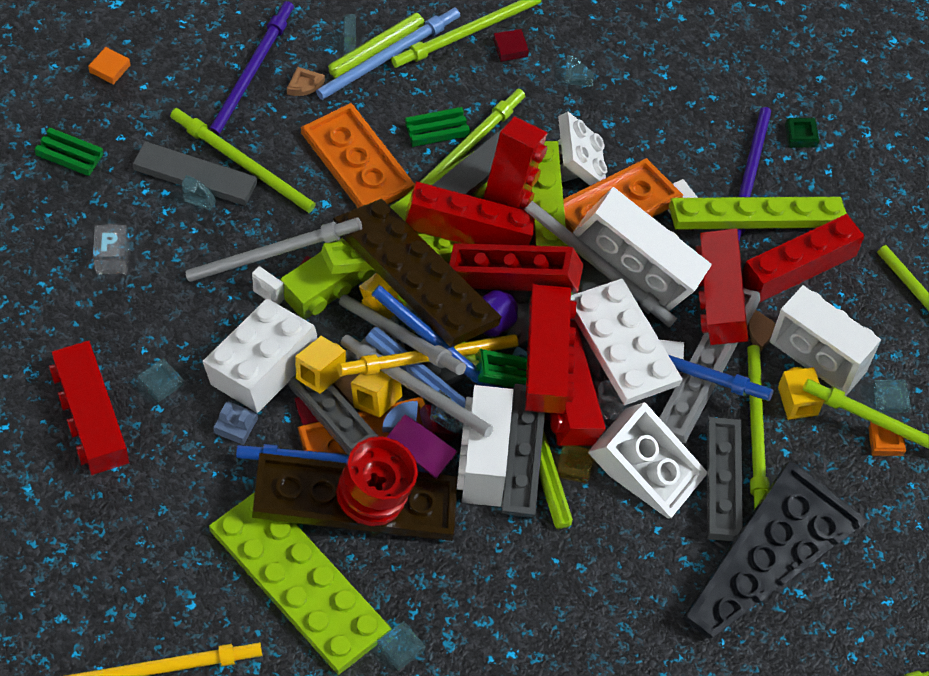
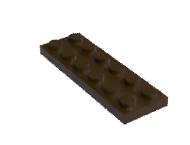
(419, 274)
(306, 494)

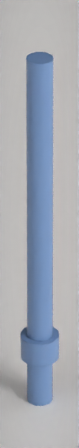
(432, 27)

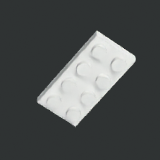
(624, 342)

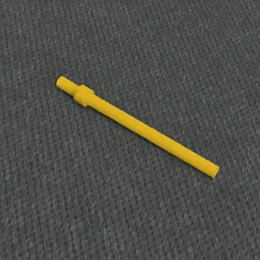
(373, 364)
(225, 655)

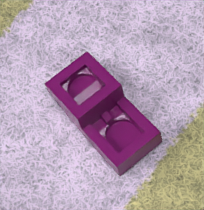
(427, 448)

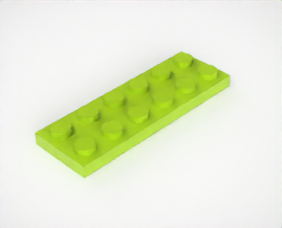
(302, 585)

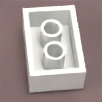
(824, 339)
(259, 355)
(481, 458)

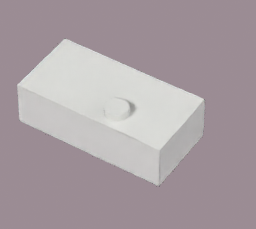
(642, 249)

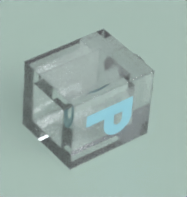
(111, 249)

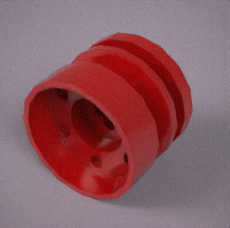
(376, 481)

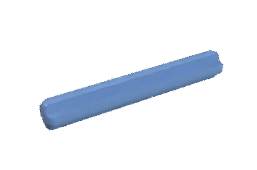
(388, 346)

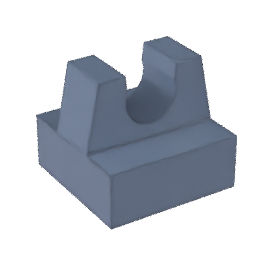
(235, 422)

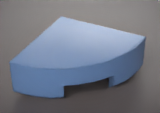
(395, 414)

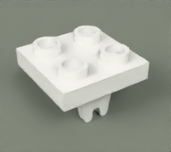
(580, 151)

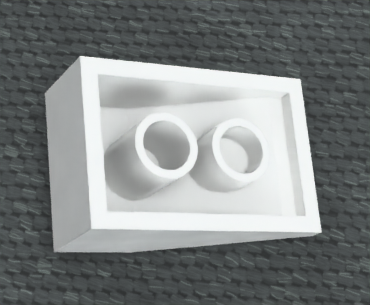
(648, 459)

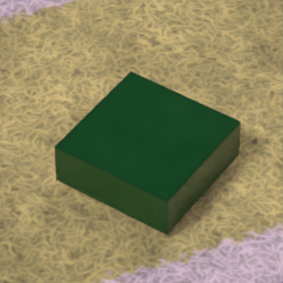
(801, 132)

